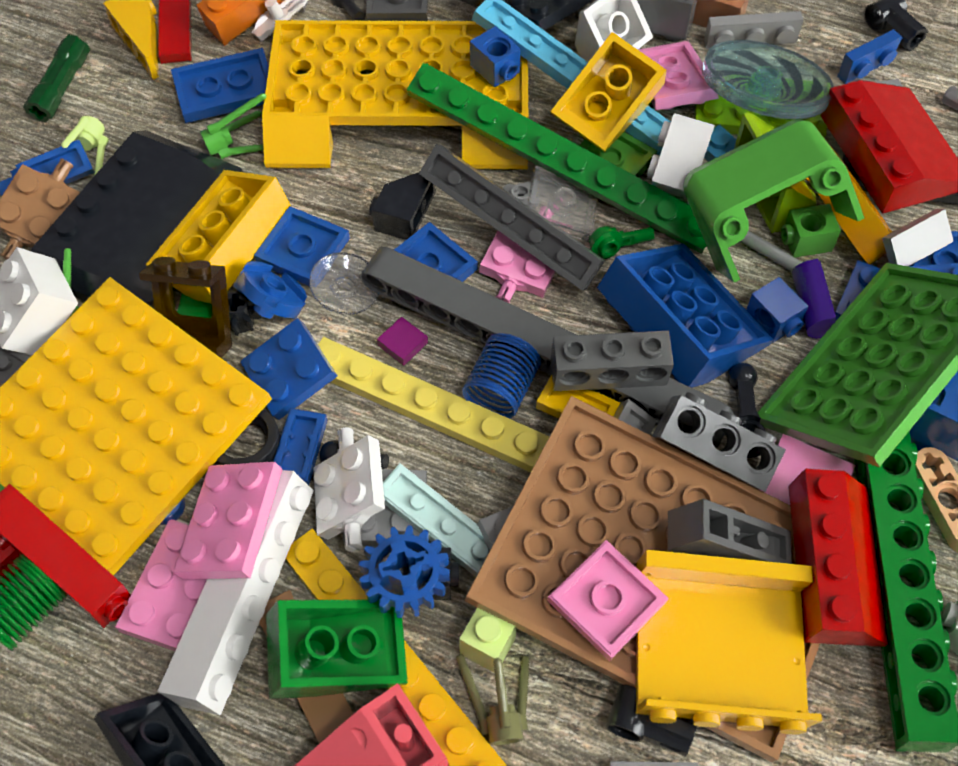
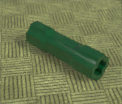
(48, 93)

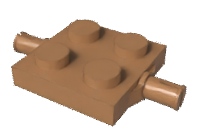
(33, 204)

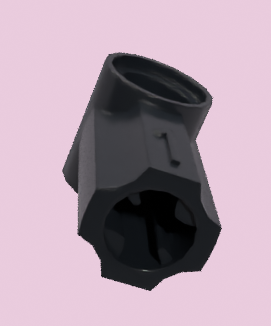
(894, 15)
(638, 727)

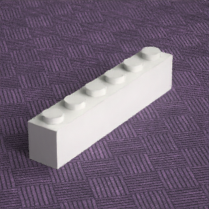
(231, 609)

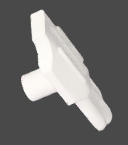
(284, 11)

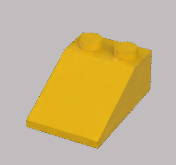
(610, 92)

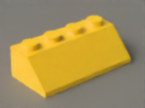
(226, 226)

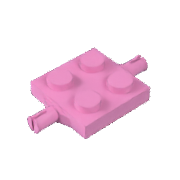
(515, 268)

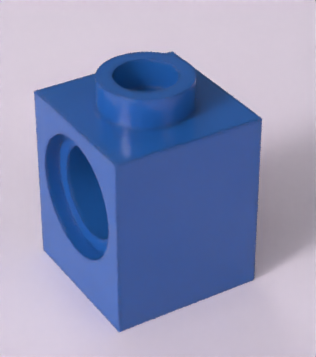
(495, 56)
(777, 309)

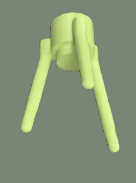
(90, 133)

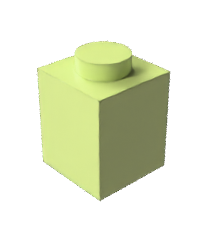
(486, 639)

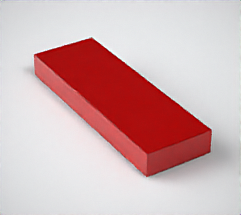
(175, 31)

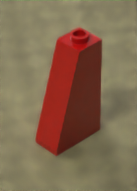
(61, 558)

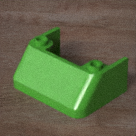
(757, 170)

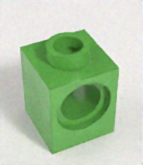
(810, 230)

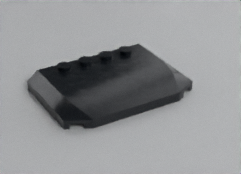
(129, 212)

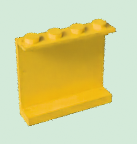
(724, 643)

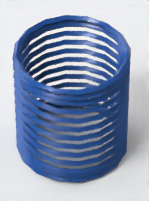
(511, 365)

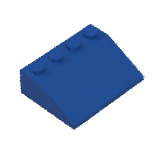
(679, 295)

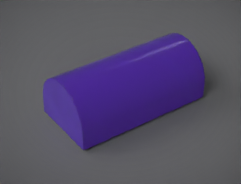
(813, 290)

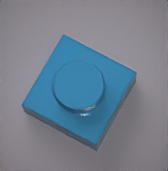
(720, 143)

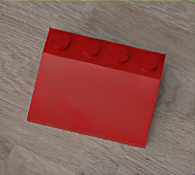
(891, 144)

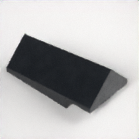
(154, 734)

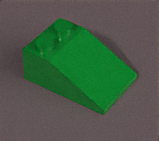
(333, 648)

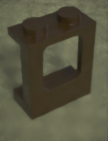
(210, 332)

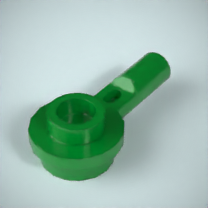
(607, 240)

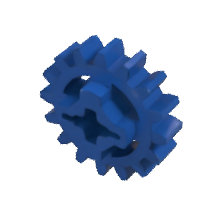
(386, 575)

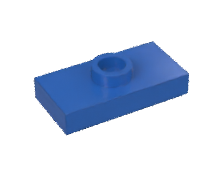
(301, 442)

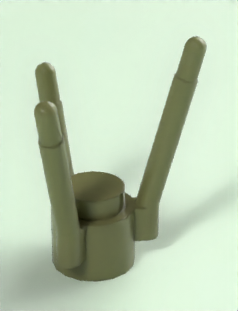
(504, 724)

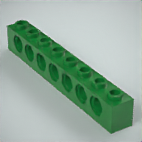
(912, 725)

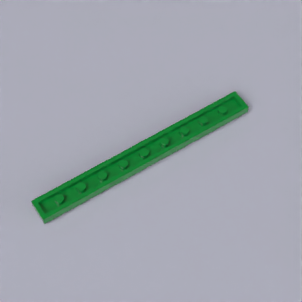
(557, 155)

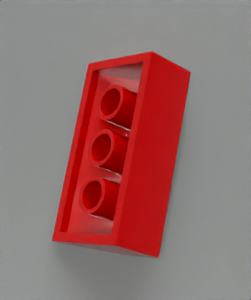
(837, 540)

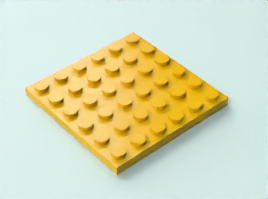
(118, 422)

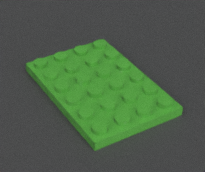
(873, 367)

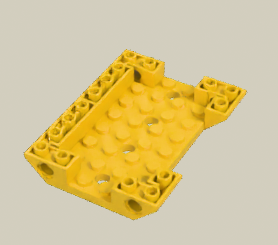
(336, 93)

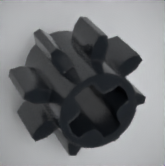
(241, 312)

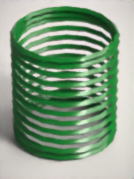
(26, 603)

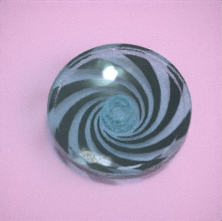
(767, 79)

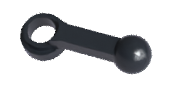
(743, 379)

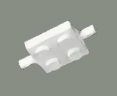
(348, 488)

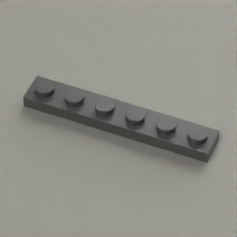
(512, 217)

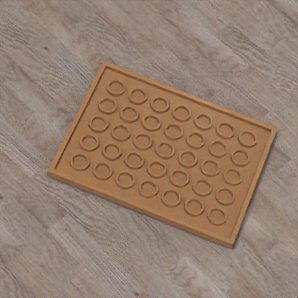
(596, 486)

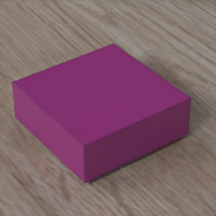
(402, 341)

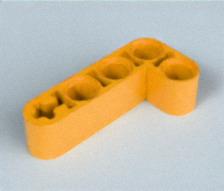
(867, 233)

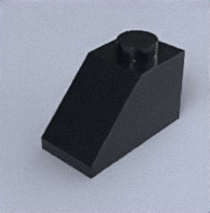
(402, 206)

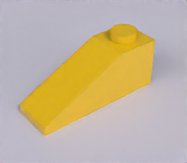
(137, 28)

